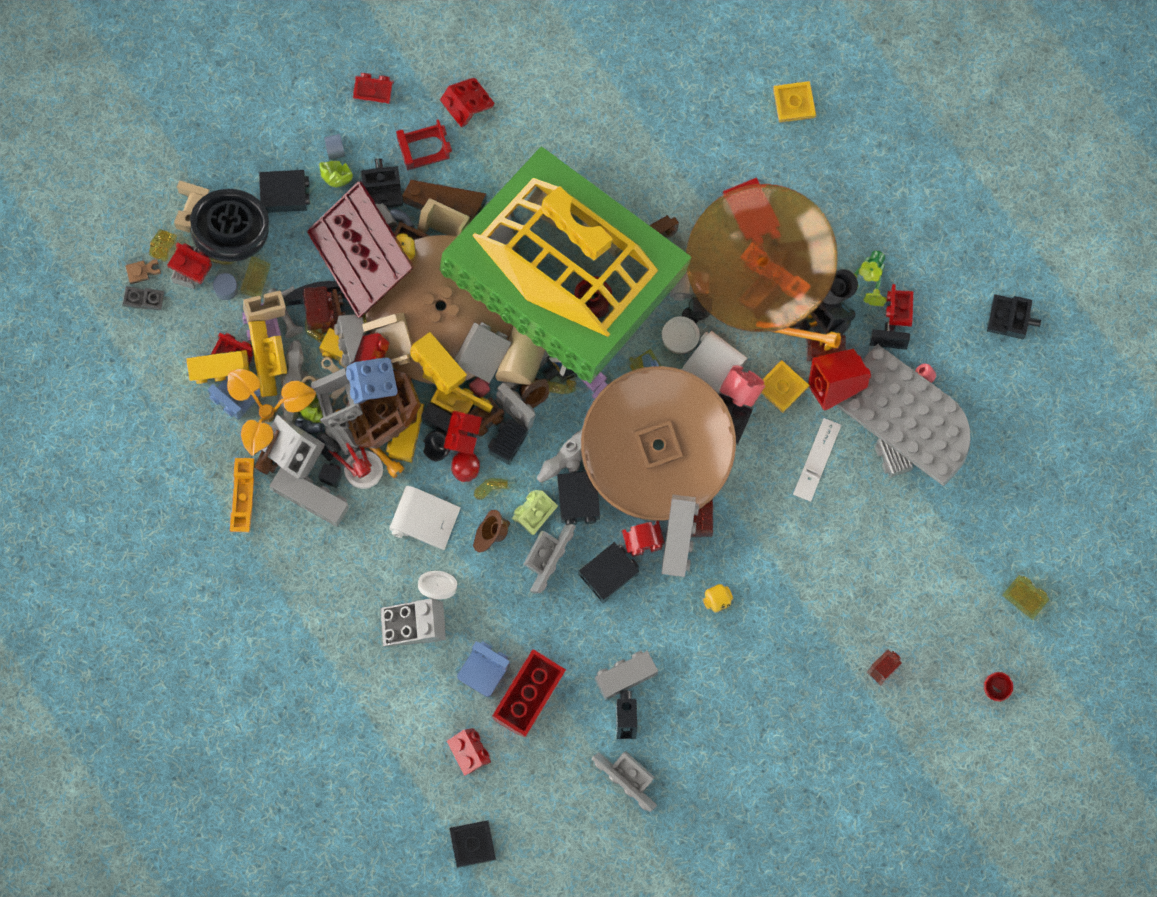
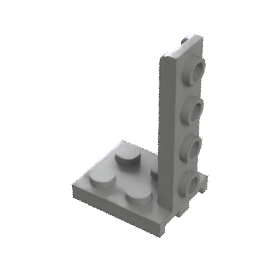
(512, 402)

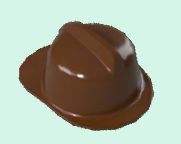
(535, 392)
(491, 530)

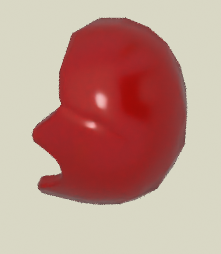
(465, 466)
(1001, 682)

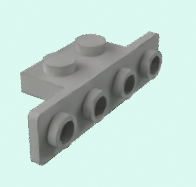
(545, 555)
(630, 776)

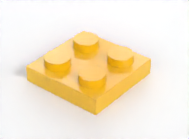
(794, 101)
(783, 386)

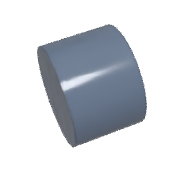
(334, 146)
(225, 286)

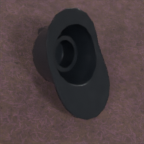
(843, 287)

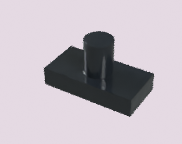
(889, 337)

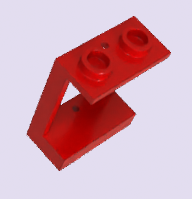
(433, 131)

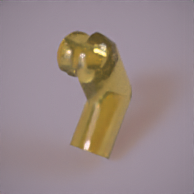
(315, 334)

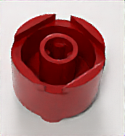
(599, 305)
(643, 537)

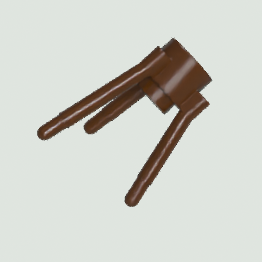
(264, 463)

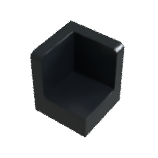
(330, 444)

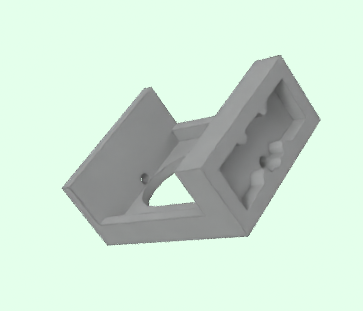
(327, 385)

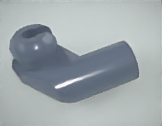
(401, 216)
(308, 426)

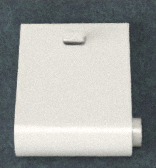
(713, 360)
(422, 517)

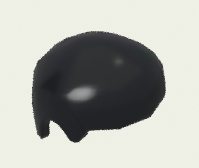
(434, 446)

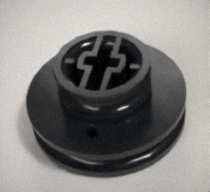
(226, 209)

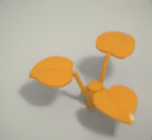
(260, 434)

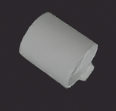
(342, 436)

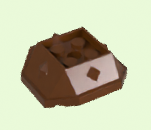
(386, 416)

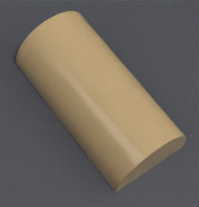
(520, 361)

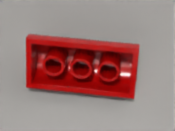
(528, 693)

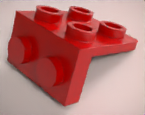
(465, 100)

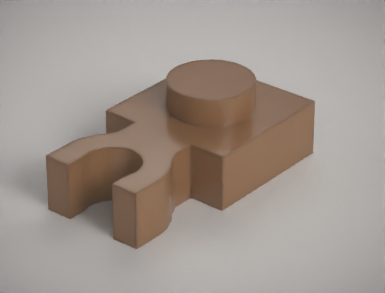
(139, 271)

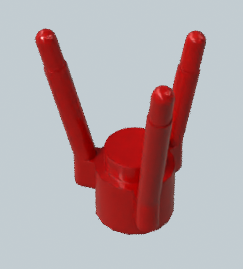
(361, 467)

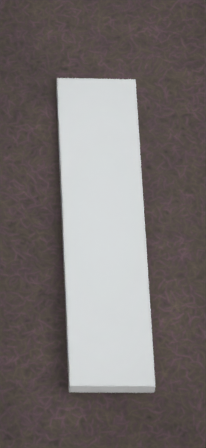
(817, 460)

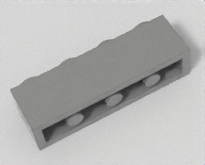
(310, 496)
(678, 535)

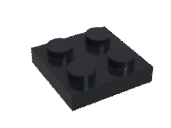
(472, 844)

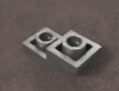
(144, 299)

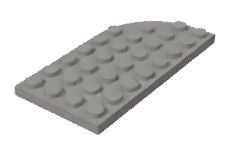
(911, 416)

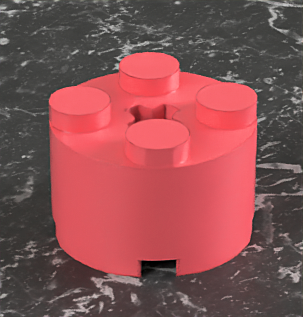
(742, 386)

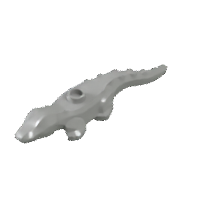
(294, 361)
(567, 457)

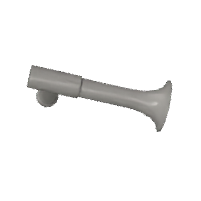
(292, 329)

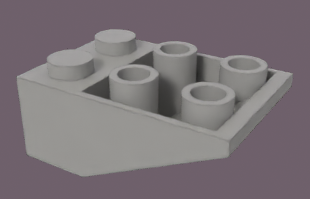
(294, 448)
(413, 623)

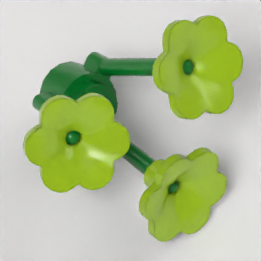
(872, 270)

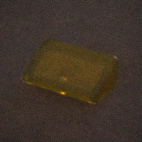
(255, 277)

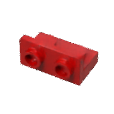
(373, 88)
(190, 263)

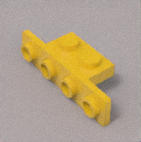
(268, 357)
(458, 399)

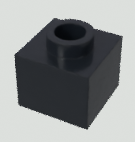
(697, 310)
(330, 474)

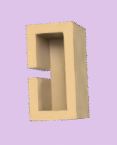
(272, 308)

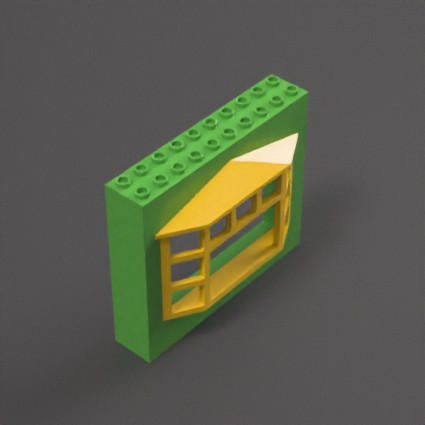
(538, 303)

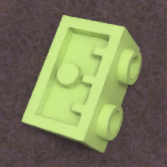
(534, 511)

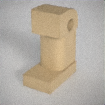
(195, 193)

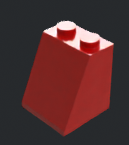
(837, 377)

